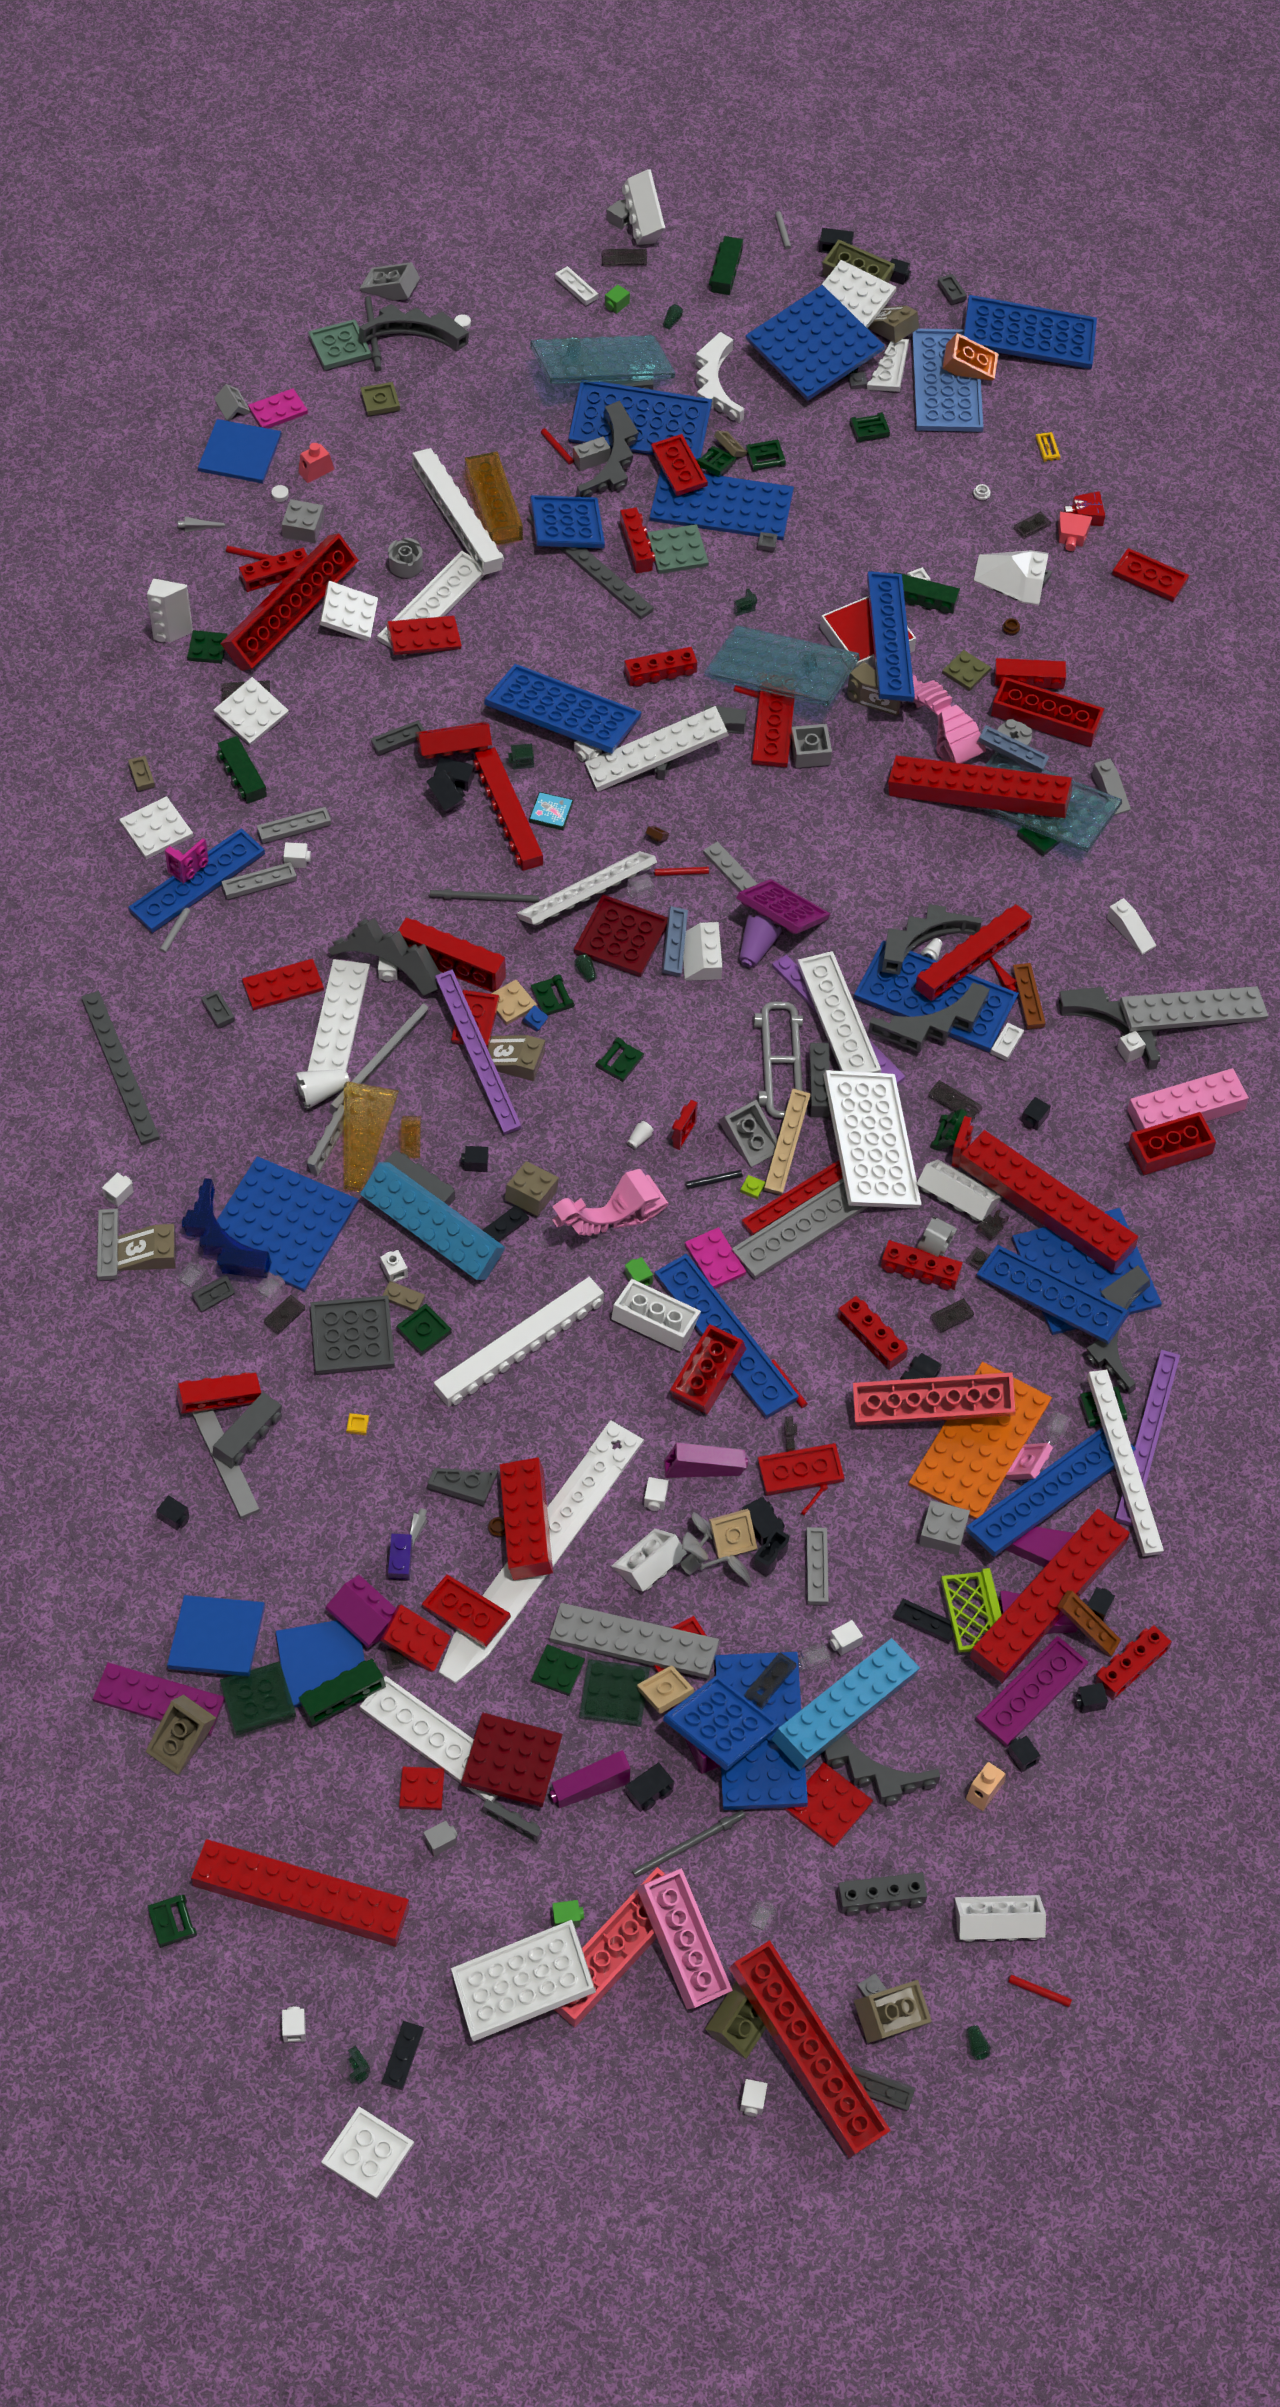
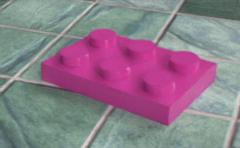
(278, 409)
(715, 1258)

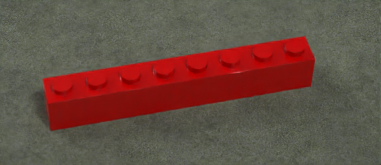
(508, 809)
(973, 952)

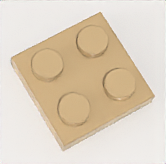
(513, 1002)
(733, 1533)
(665, 1689)

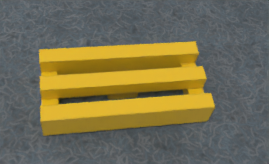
(1056, 455)

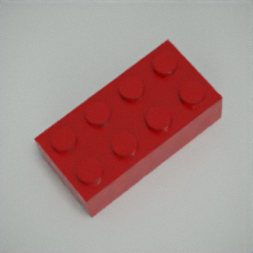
(454, 738)
(1172, 1143)
(708, 1369)

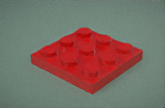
(832, 1805)

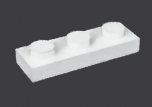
(576, 286)

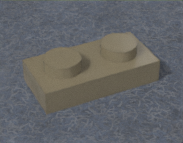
(726, 440)
(141, 773)
(404, 1296)

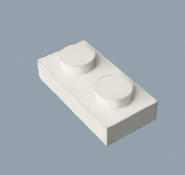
(1007, 1041)

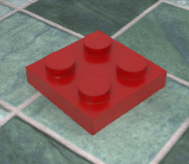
(685, 1124)
(963, 1140)
(422, 1788)

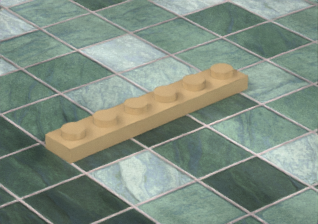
(787, 1142)

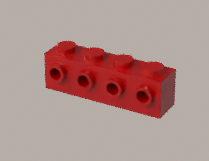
(636, 540)
(270, 570)
(660, 666)
(1032, 672)
(921, 1265)
(872, 1332)
(218, 1392)
(1133, 1661)

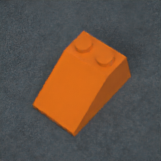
(969, 359)

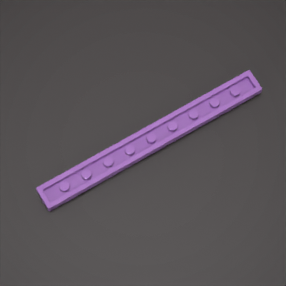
(792, 975)
(478, 1052)
(1151, 1422)

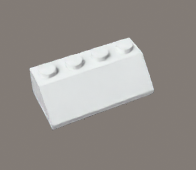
(643, 208)
(169, 610)
(958, 1190)
(655, 1315)
(1000, 1917)

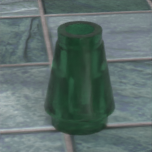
(673, 314)
(585, 967)
(978, 2044)

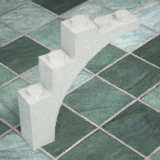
(709, 361)

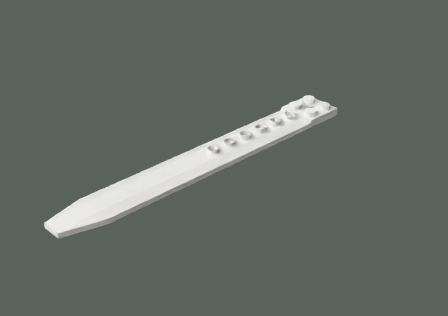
(566, 1517)

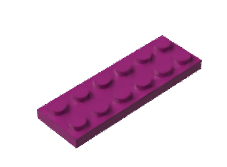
(1032, 1691)
(149, 1694)

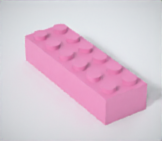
(1211, 1095)
(684, 1939)

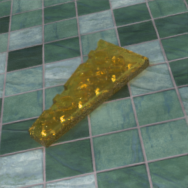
(365, 1122)

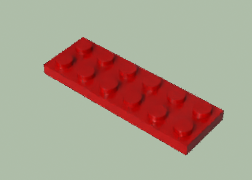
(773, 730)

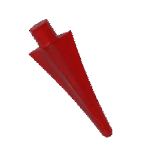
(1005, 979)

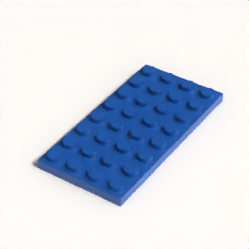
(1031, 331)
(653, 412)
(726, 506)
(563, 708)
(899, 997)
(765, 1774)

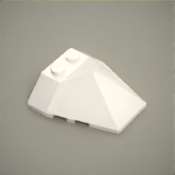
(1013, 574)

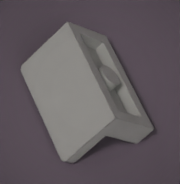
(231, 401)

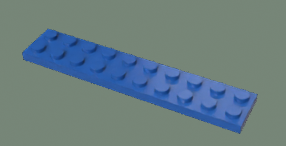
(890, 636)
(755, 1370)
(1043, 1495)

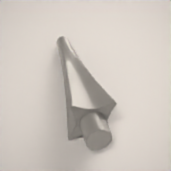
(192, 524)
(418, 1523)

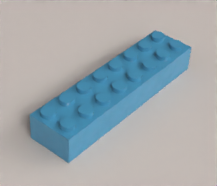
(432, 1221)
(845, 1704)

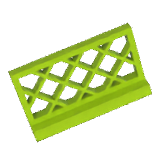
(989, 1603)

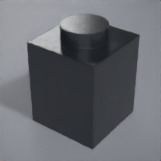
(901, 271)
(1035, 1114)
(475, 1158)
(173, 1513)
(1091, 1698)
(1023, 1753)

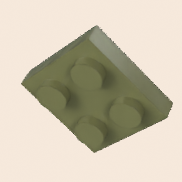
(380, 398)
(966, 670)

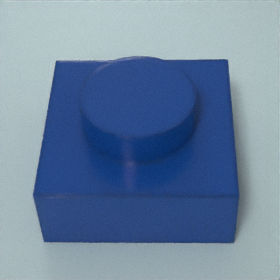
(535, 1018)

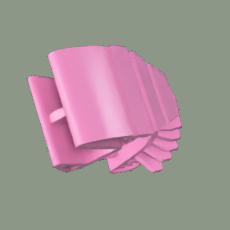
(956, 730)
(631, 1204)

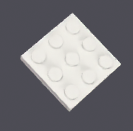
(348, 611)
(251, 711)
(156, 827)
(367, 2153)

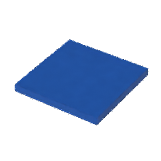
(239, 451)
(567, 521)
(216, 1635)
(316, 1655)
(721, 1722)

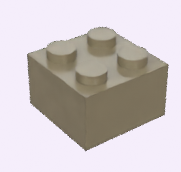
(531, 1188)

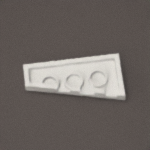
(891, 368)

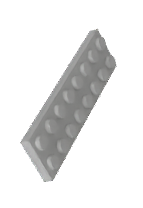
(1193, 1008)
(796, 1230)
(634, 1640)

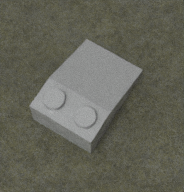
(391, 281)
(750, 1133)

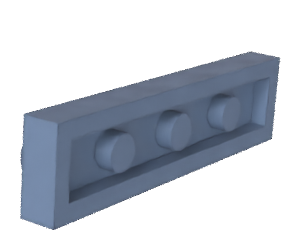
(1013, 749)
(675, 941)

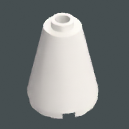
(320, 1085)

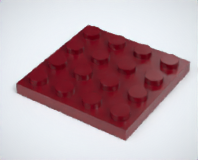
(621, 935)
(512, 1759)

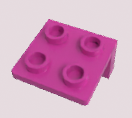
(185, 866)

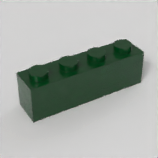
(727, 265)
(929, 594)
(241, 769)
(342, 1691)

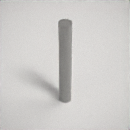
(782, 228)
(175, 929)

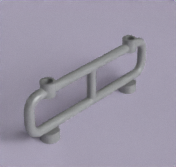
(761, 1020)

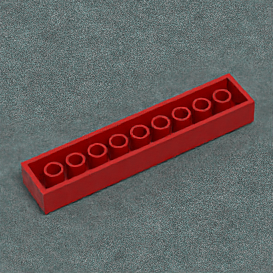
(289, 602)
(980, 786)
(1048, 1201)
(1037, 1606)
(300, 1892)
(809, 2049)

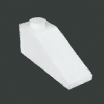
(1130, 925)

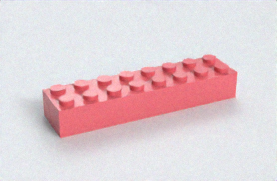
(934, 1399)
(613, 1952)

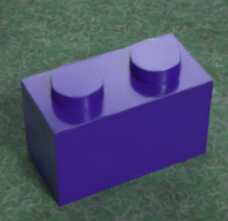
(400, 1556)

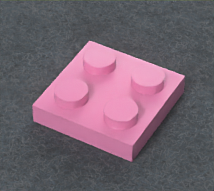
(1029, 1461)

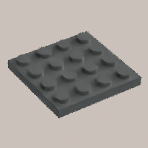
(352, 1334)

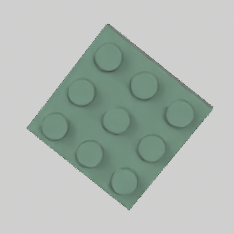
(339, 344)
(678, 549)

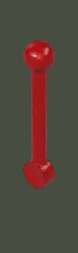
(822, 1488)

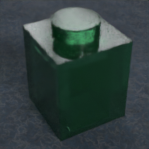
(521, 756)

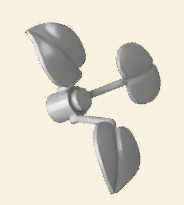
(699, 1555)

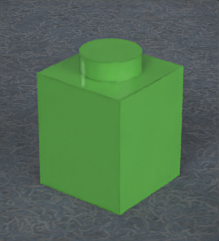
(617, 299)
(639, 1271)
(567, 1911)

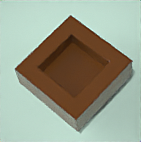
(657, 834)

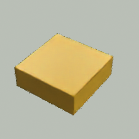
(357, 1424)

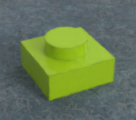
(752, 1187)

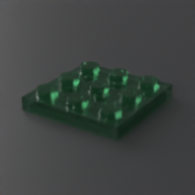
(613, 1693)
(258, 1698)

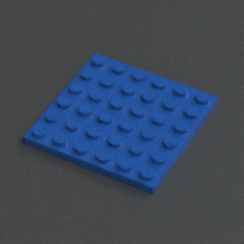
(815, 342)
(287, 1218)
(1067, 1261)

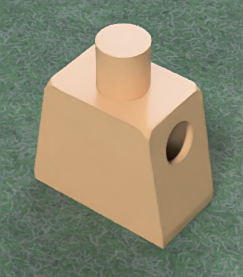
(988, 1783)

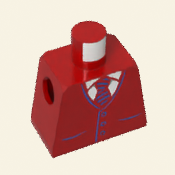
(1088, 505)

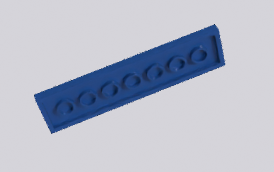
(173, 896)
(1053, 1294)

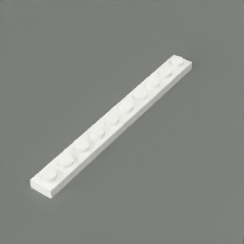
(1125, 1463)

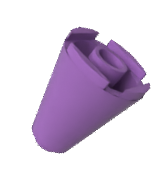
(757, 939)

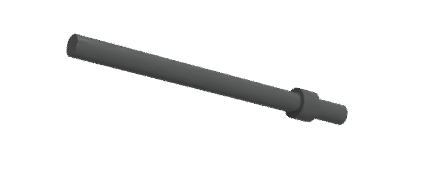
(376, 355)
(448, 894)
(724, 1824)

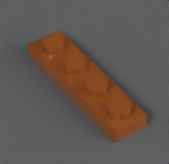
(1028, 996)
(1089, 1623)

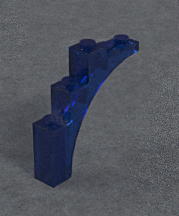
(232, 1256)

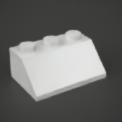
(702, 952)
(650, 1559)

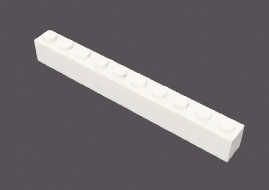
(457, 511)
(518, 1342)

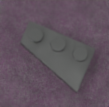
(470, 1486)

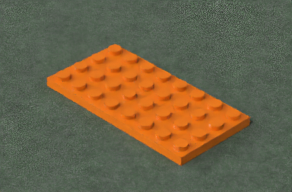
(975, 1453)

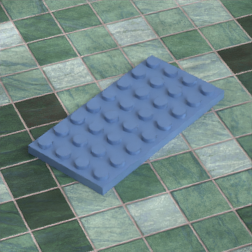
(941, 397)

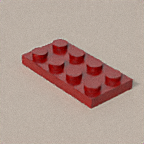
(679, 465)
(1150, 574)
(423, 635)
(283, 984)
(800, 1469)
(466, 1610)

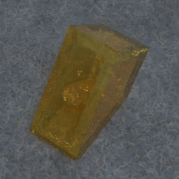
(411, 1136)

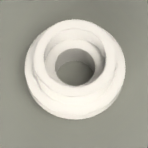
(982, 492)

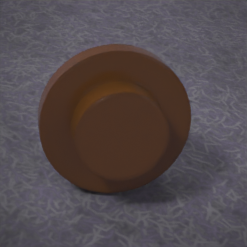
(1011, 626)
(497, 1527)

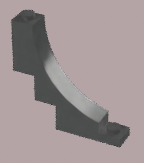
(913, 1031)

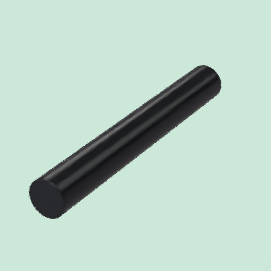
(714, 1179)

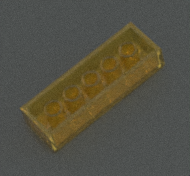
(493, 498)

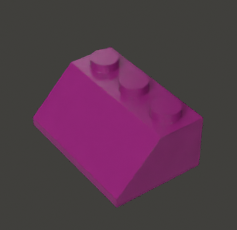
(362, 1610)

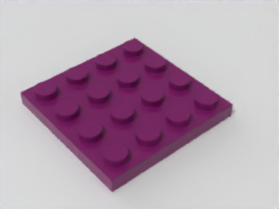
(783, 906)

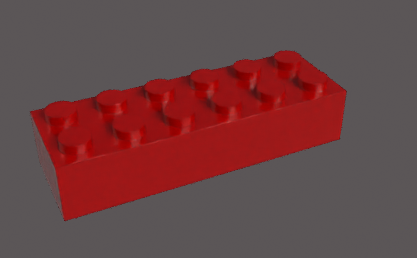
(1047, 711)
(467, 960)
(526, 1518)

